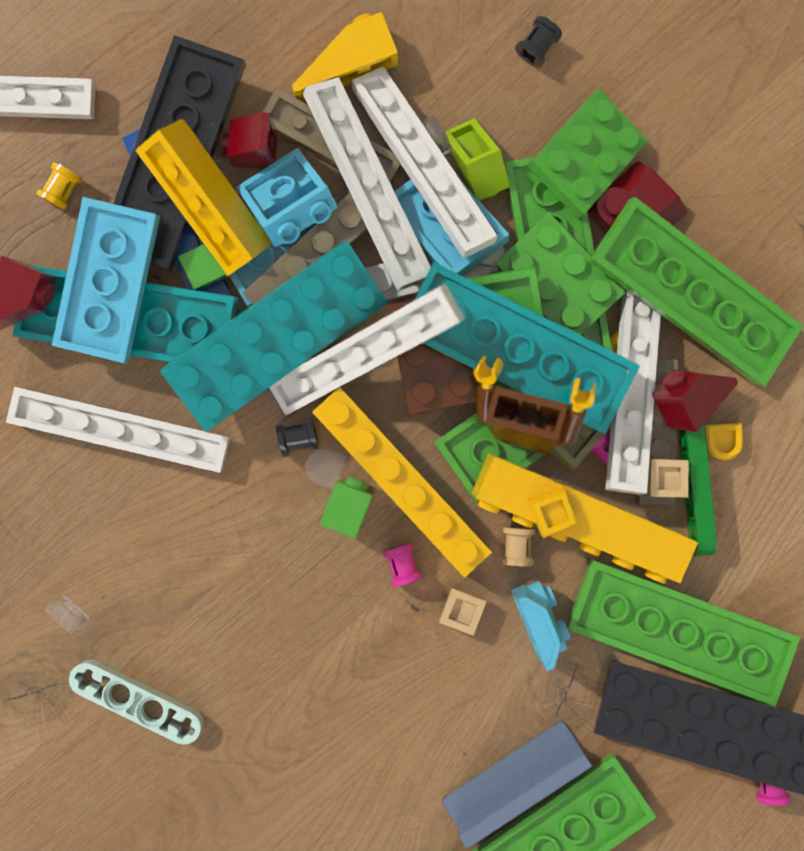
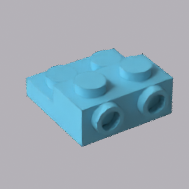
(287, 198)

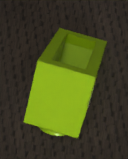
(477, 159)

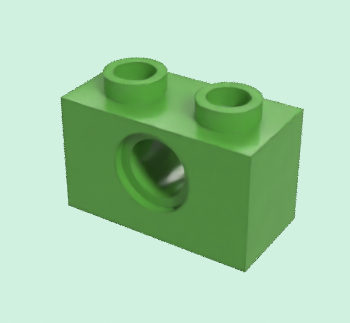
(347, 506)

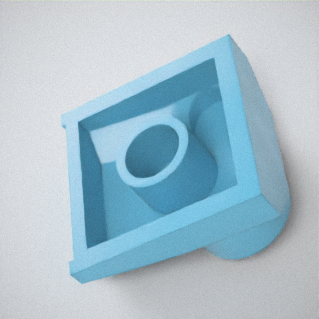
(544, 631)

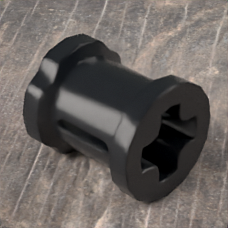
(538, 41)
(297, 437)

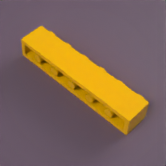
(402, 482)
(600, 526)

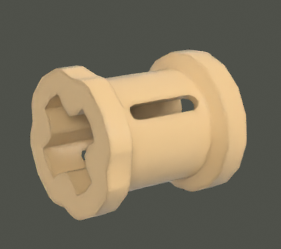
(518, 546)

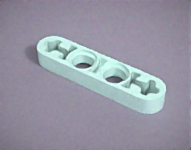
(139, 695)

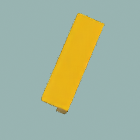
(204, 196)

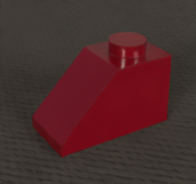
(251, 141)
(23, 291)
(691, 398)

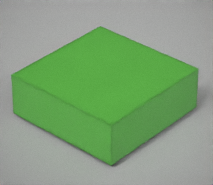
(201, 267)

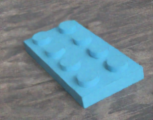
(105, 280)

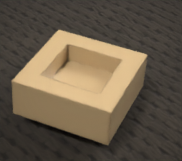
(668, 478)
(462, 611)

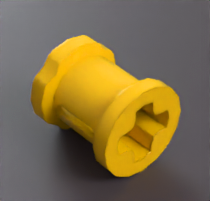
(59, 186)

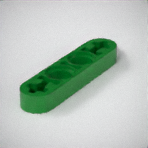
(699, 501)

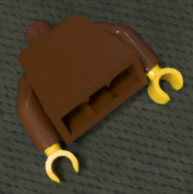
(529, 419)

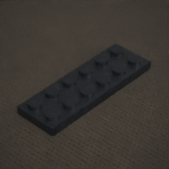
(194, 87)
(703, 726)

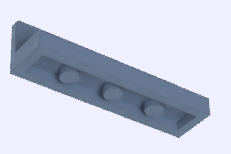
(515, 783)

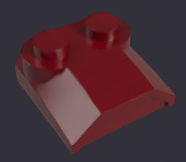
(646, 186)

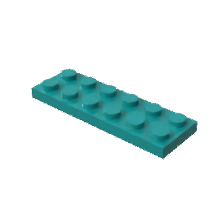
(167, 324)
(274, 336)
(535, 351)

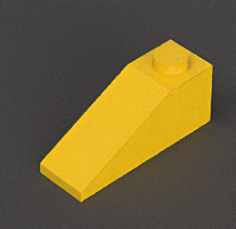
(354, 52)

